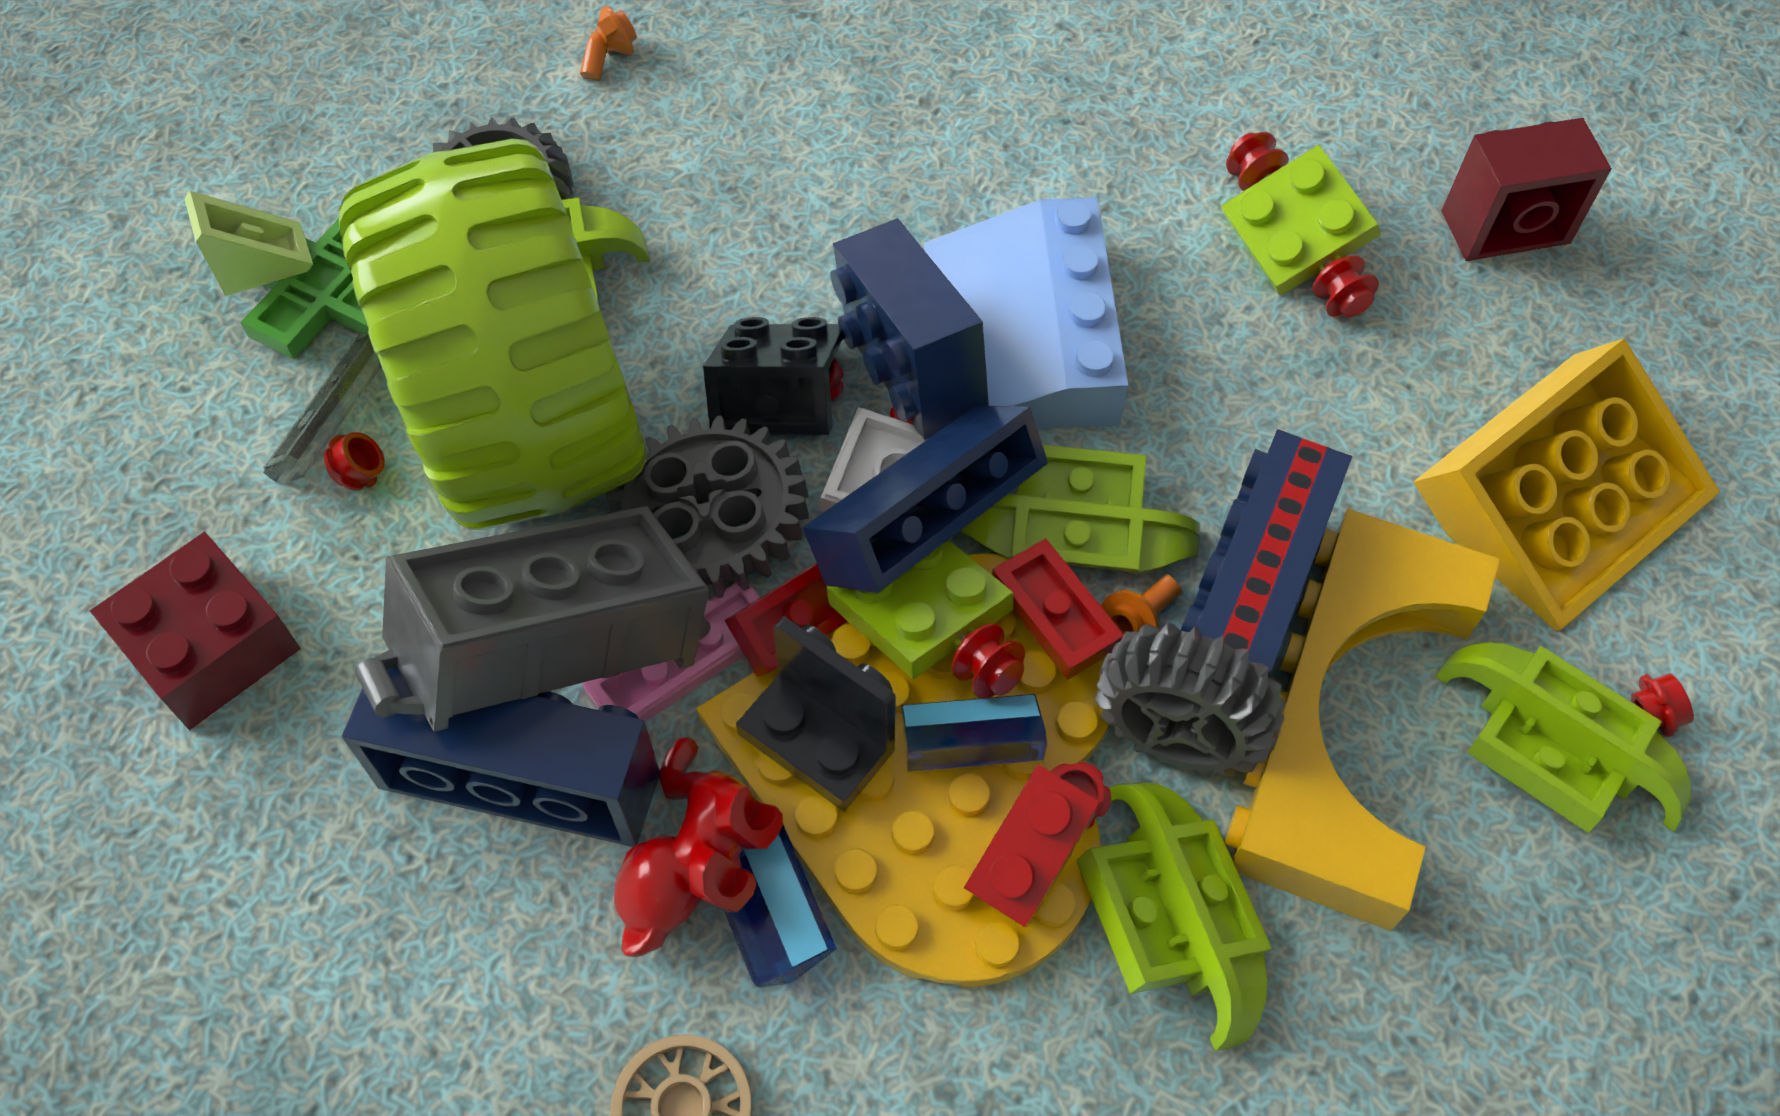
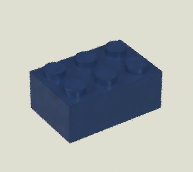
(910, 327)

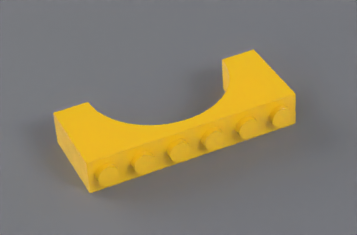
(1302, 820)

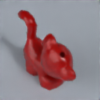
(671, 874)

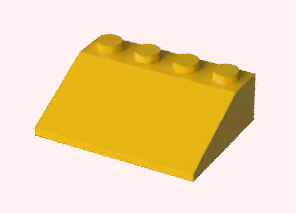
(1571, 482)

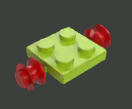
(1301, 222)
(938, 609)

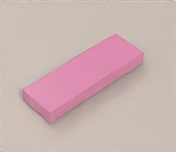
(658, 686)

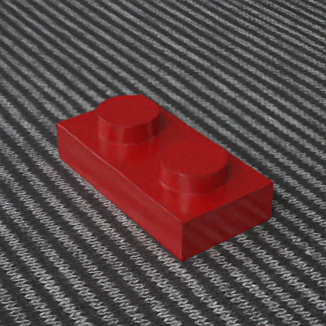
(799, 599)
(1058, 609)
(1032, 846)

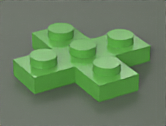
(306, 302)

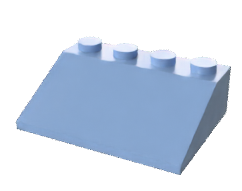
(1044, 309)

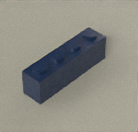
(925, 497)

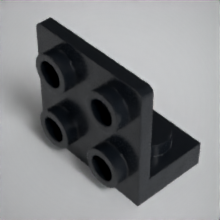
(773, 375)
(822, 715)

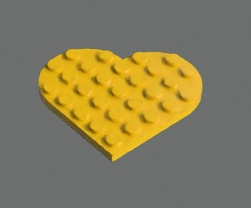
(914, 837)

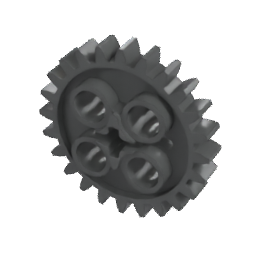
(721, 484)

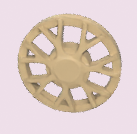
(682, 1092)

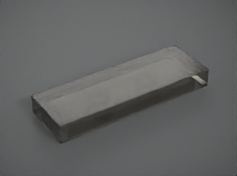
(324, 413)

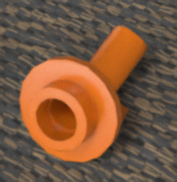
(612, 34)
(1134, 610)

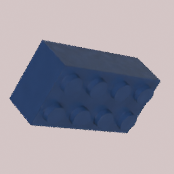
(517, 761)

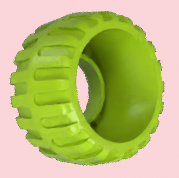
(490, 333)

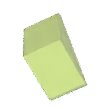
(246, 244)

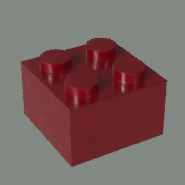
(1525, 188)
(196, 630)

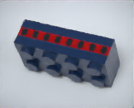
(1268, 546)

